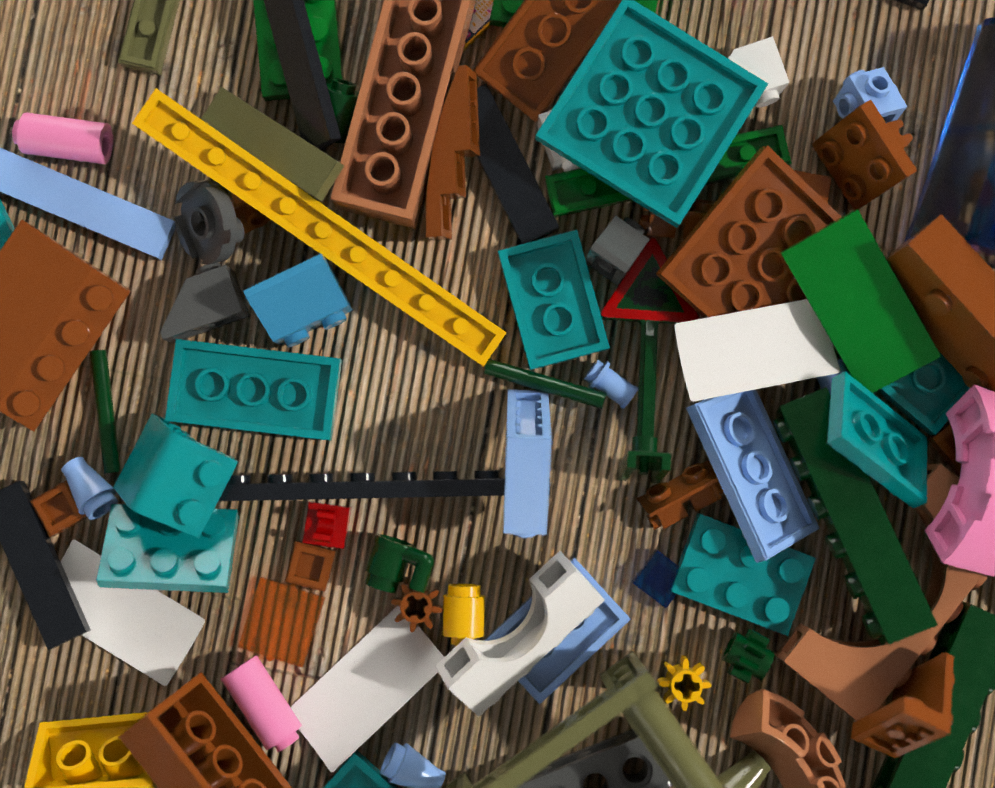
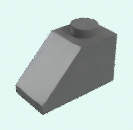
(617, 248)
(205, 303)

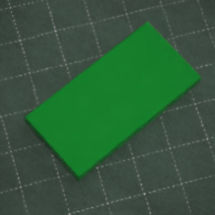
(860, 302)

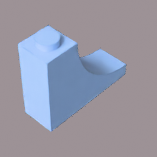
(527, 463)

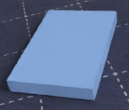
(575, 647)

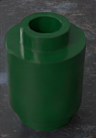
(343, 99)

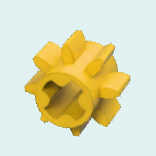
(692, 691)

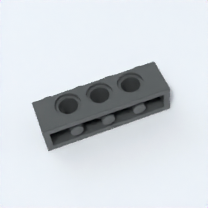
(606, 759)

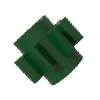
(748, 656)

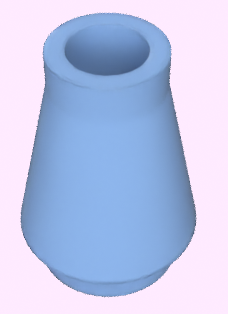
(89, 489)
(410, 769)

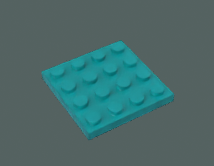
(651, 111)

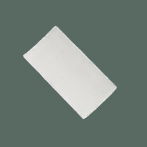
(753, 350)
(131, 623)
(366, 688)

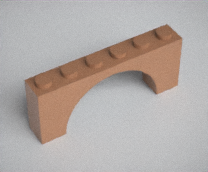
(864, 672)

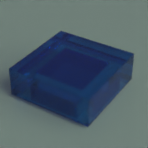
(657, 578)

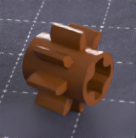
(416, 617)

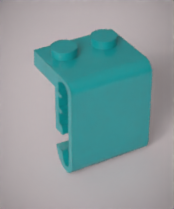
(174, 477)

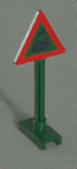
(649, 301)

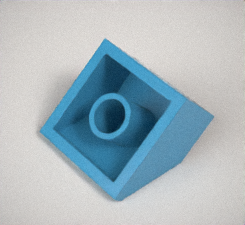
(299, 301)

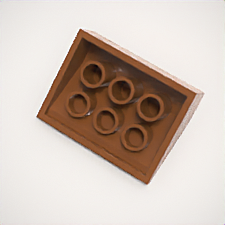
(49, 320)

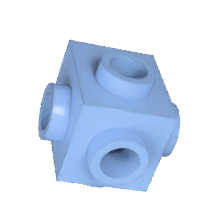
(873, 86)

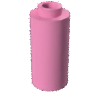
(63, 138)
(262, 704)

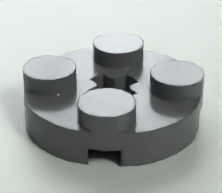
(207, 203)

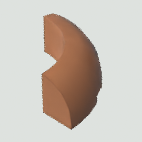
(787, 742)

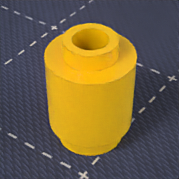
(463, 612)

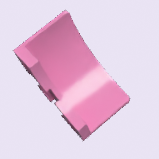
(966, 523)

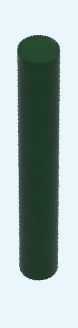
(545, 383)
(105, 411)

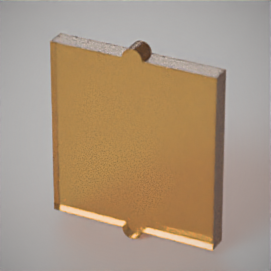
(281, 622)

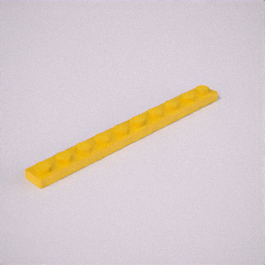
(318, 226)

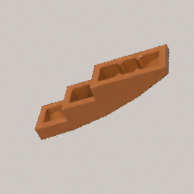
(455, 139)

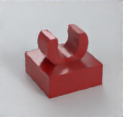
(327, 525)

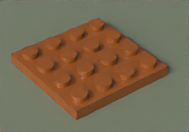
(735, 249)

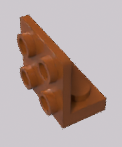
(917, 712)

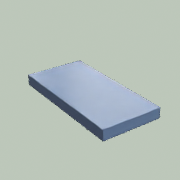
(753, 472)

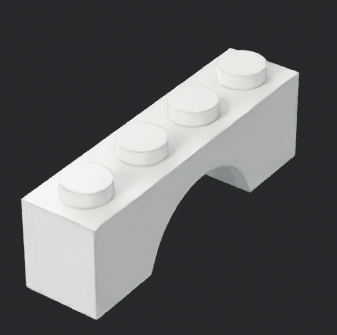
(485, 670)

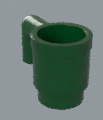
(390, 562)

